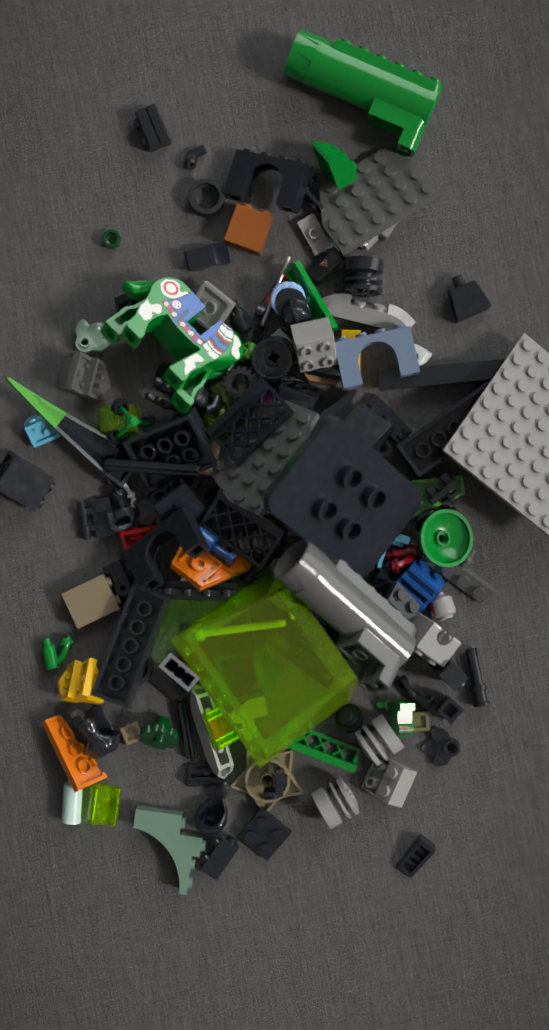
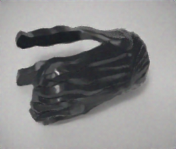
(160, 384)

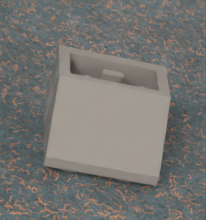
(389, 781)

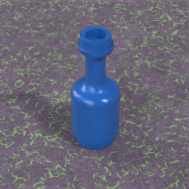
(212, 541)

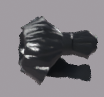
(99, 735)

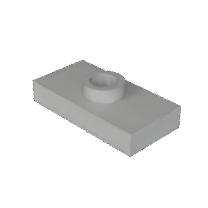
(314, 234)

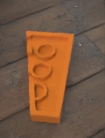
(78, 767)

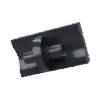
(435, 495)

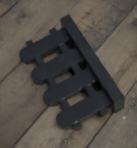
(186, 591)

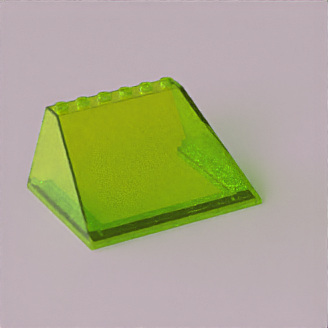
(267, 666)

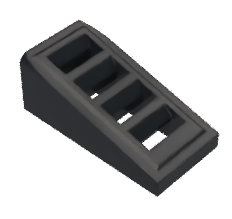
(417, 845)

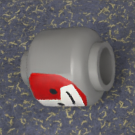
(442, 607)

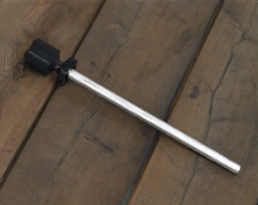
(258, 335)

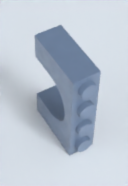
(397, 340)

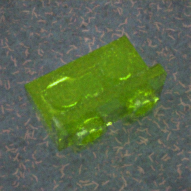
(104, 804)

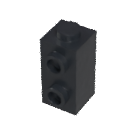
(220, 856)

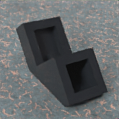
(207, 256)

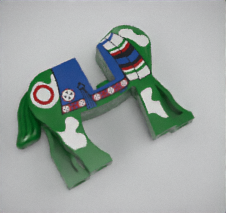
(170, 314)

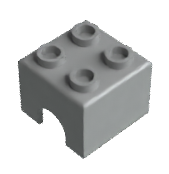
(314, 344)
(433, 642)

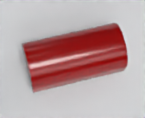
(133, 535)

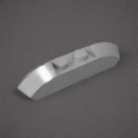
(359, 311)
(219, 760)

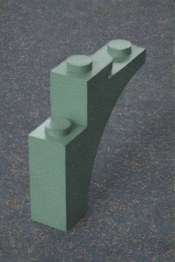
(182, 845)

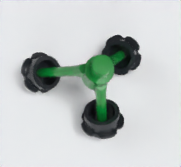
(120, 407)

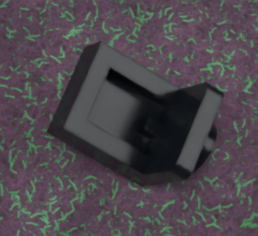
(280, 782)

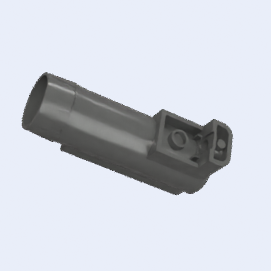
(369, 627)

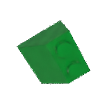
(335, 164)

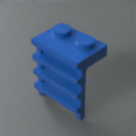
(423, 580)

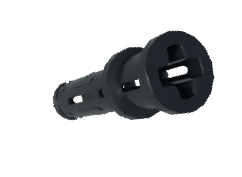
(477, 687)

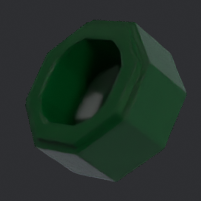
(111, 239)

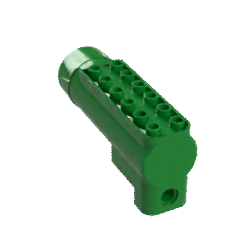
(391, 94)

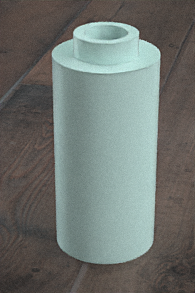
(71, 805)

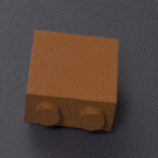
(248, 229)

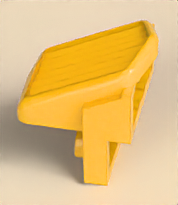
(78, 682)

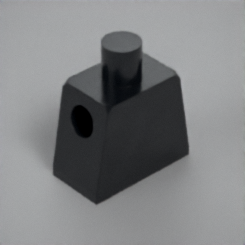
(467, 299)

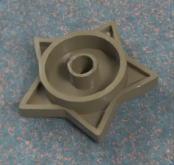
(252, 779)

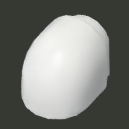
(422, 355)

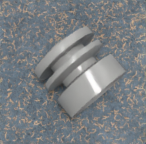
(379, 740)
(335, 802)

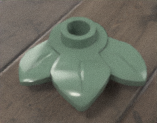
(92, 335)

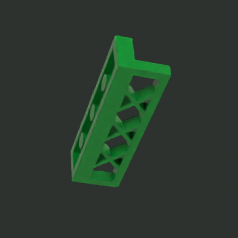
(297, 274)
(325, 756)

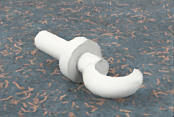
(130, 494)

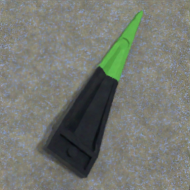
(83, 438)

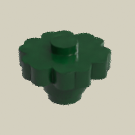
(160, 734)

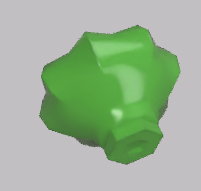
(247, 351)

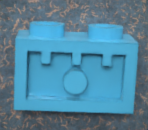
(39, 430)

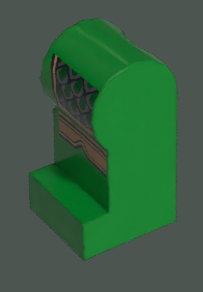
(402, 718)

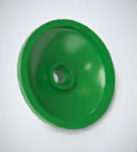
(455, 534)

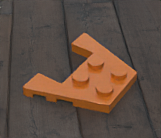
(207, 569)

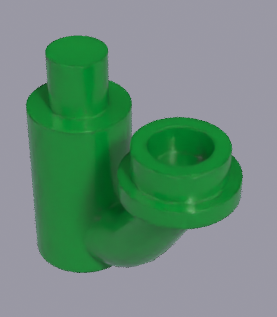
(50, 655)

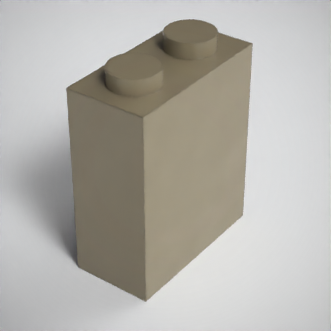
(92, 600)

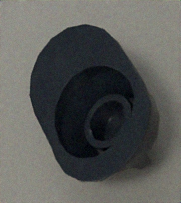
(292, 307)

